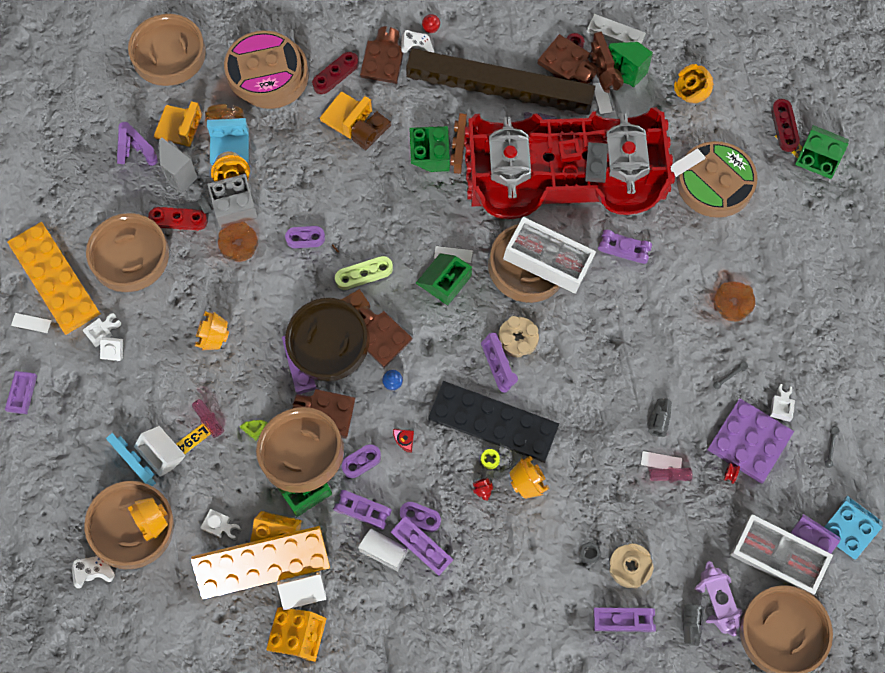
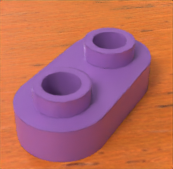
(305, 237)
(360, 460)
(421, 515)

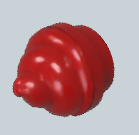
(431, 23)
(483, 488)

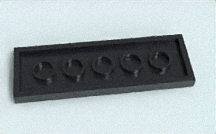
(493, 421)

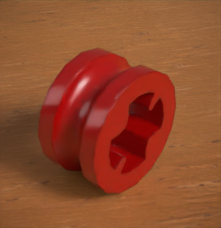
(731, 473)

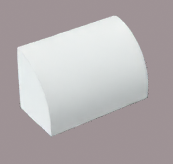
(159, 450)
(383, 549)
(301, 590)

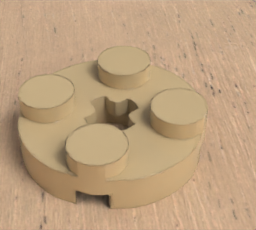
(514, 326)
(642, 560)

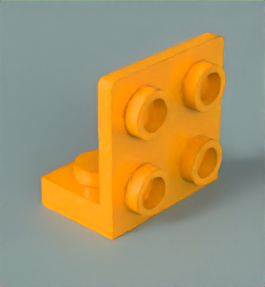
(345, 112)
(179, 124)
(271, 525)
(296, 633)

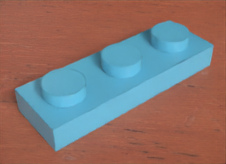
(132, 459)

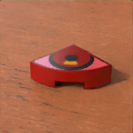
(404, 439)

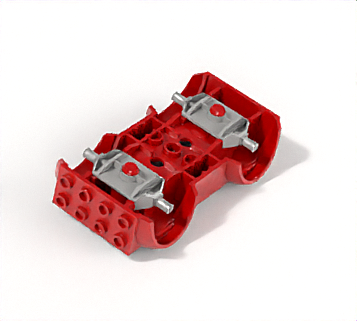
(513, 179)

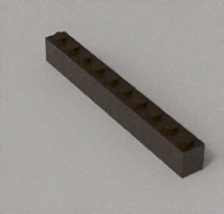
(500, 81)

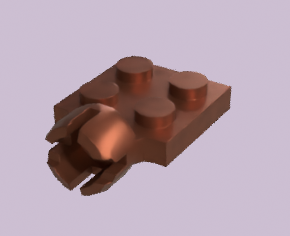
(383, 57)
(603, 60)
(568, 61)
(385, 336)
(335, 405)

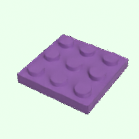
(751, 440)

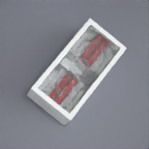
(549, 255)
(781, 554)

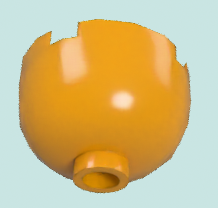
(694, 84)

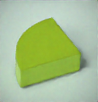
(253, 428)

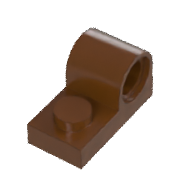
(368, 132)

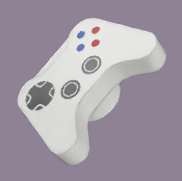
(416, 41)
(89, 569)

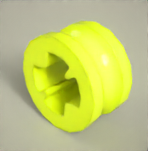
(489, 465)

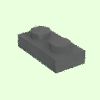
(596, 162)

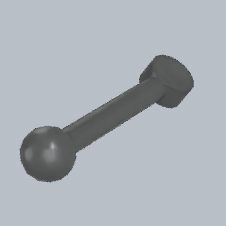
(743, 366)
(834, 432)
(497, 475)

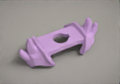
(727, 615)

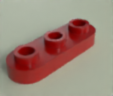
(184, 222)

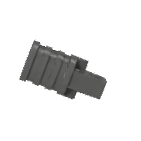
(660, 418)
(693, 624)

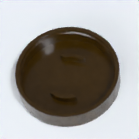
(327, 339)

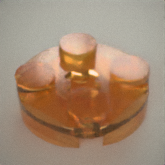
(222, 112)
(233, 232)
(737, 290)

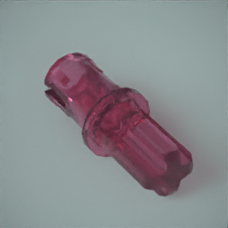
(207, 418)
(671, 474)

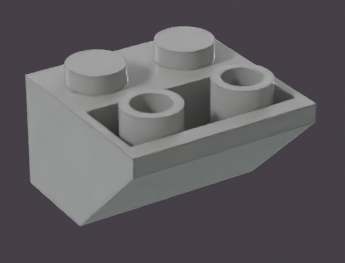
(176, 166)
(232, 200)

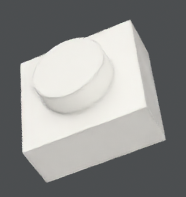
(111, 348)

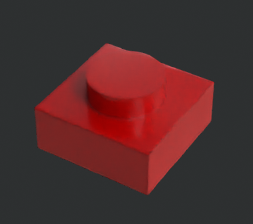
(569, 150)

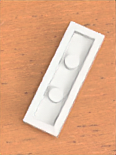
(614, 31)

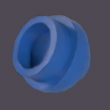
(392, 380)

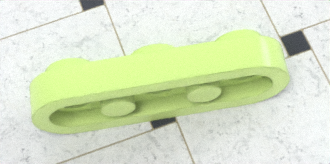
(371, 267)

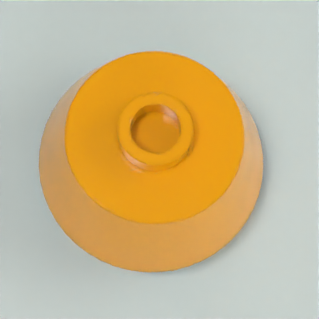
(229, 165)
(212, 332)
(528, 479)
(149, 517)

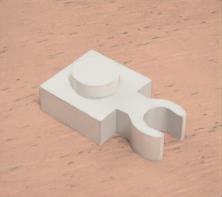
(101, 329)
(782, 406)
(217, 524)

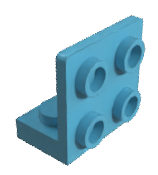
(228, 136)
(854, 527)

